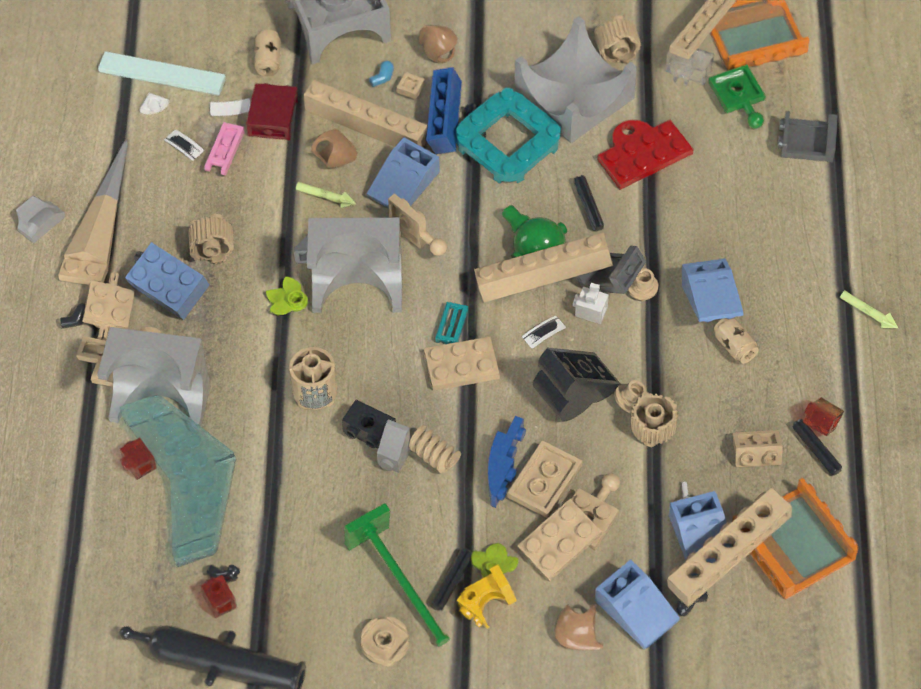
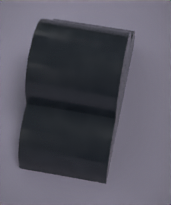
(572, 381)

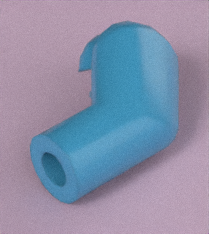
(384, 75)

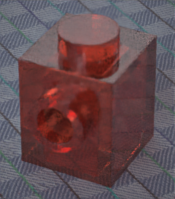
(823, 416)
(137, 458)
(218, 596)

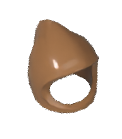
(437, 41)
(338, 151)
(577, 629)

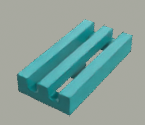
(448, 339)

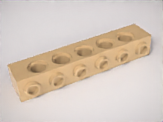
(690, 589)

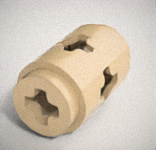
(267, 53)
(742, 345)

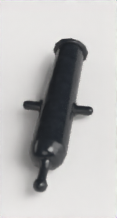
(218, 657)

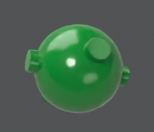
(533, 233)

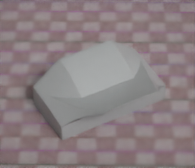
(37, 218)

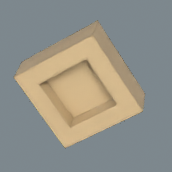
(410, 85)

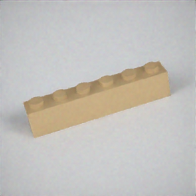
(362, 115)
(543, 267)

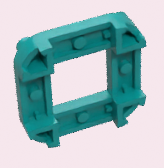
(489, 156)

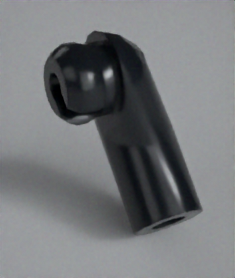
(75, 319)
(230, 575)
(683, 610)

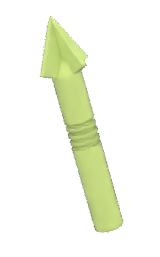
(344, 199)
(886, 320)

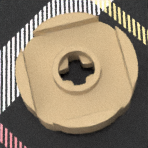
(387, 653)

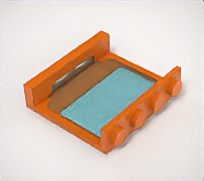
(758, 34)
(805, 546)

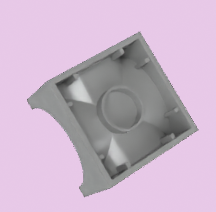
(329, 19)
(576, 84)
(355, 252)
(155, 365)

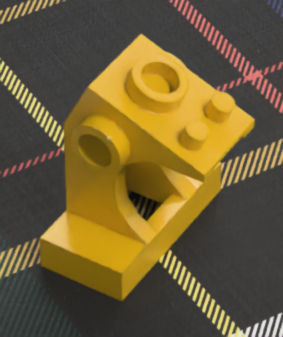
(482, 592)

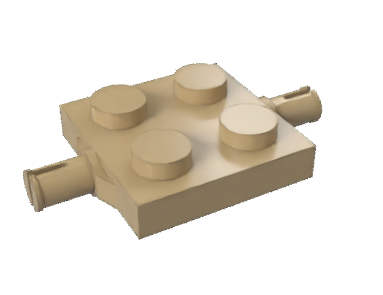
(108, 305)

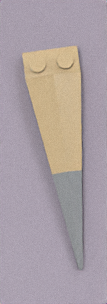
(91, 245)

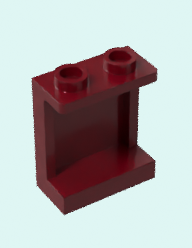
(271, 111)

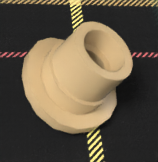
(644, 285)
(627, 394)

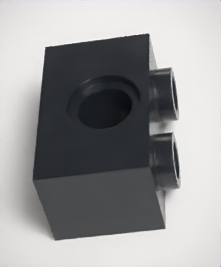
(363, 415)

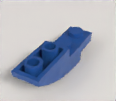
(501, 460)

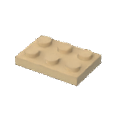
(461, 363)
(544, 479)
(560, 539)

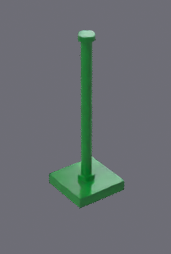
(368, 528)

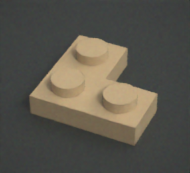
(92, 351)

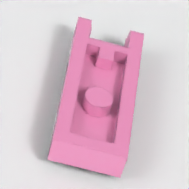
(225, 147)

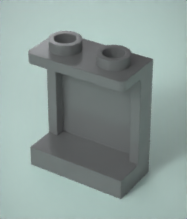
(808, 138)
(616, 277)

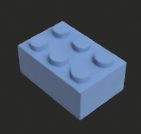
(167, 281)

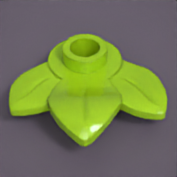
(284, 298)
(494, 555)

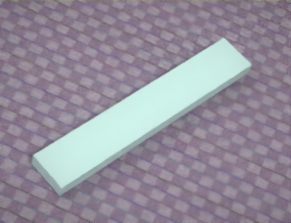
(162, 73)

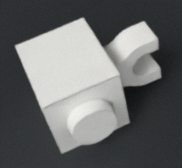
(591, 304)

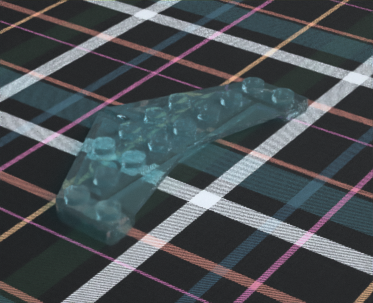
(198, 474)

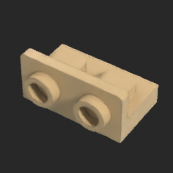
(757, 448)

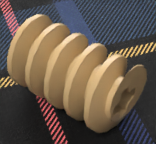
(432, 450)

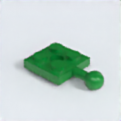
(735, 100)

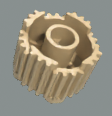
(618, 40)
(211, 239)
(654, 419)

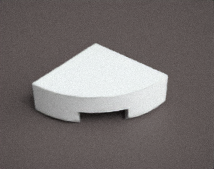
(153, 104)

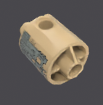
(313, 378)

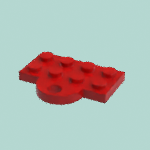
(643, 151)

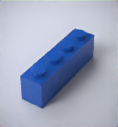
(444, 110)

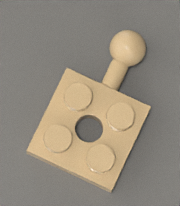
(414, 225)
(602, 512)

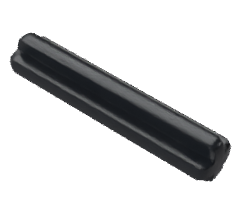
(589, 203)
(817, 447)
(451, 579)

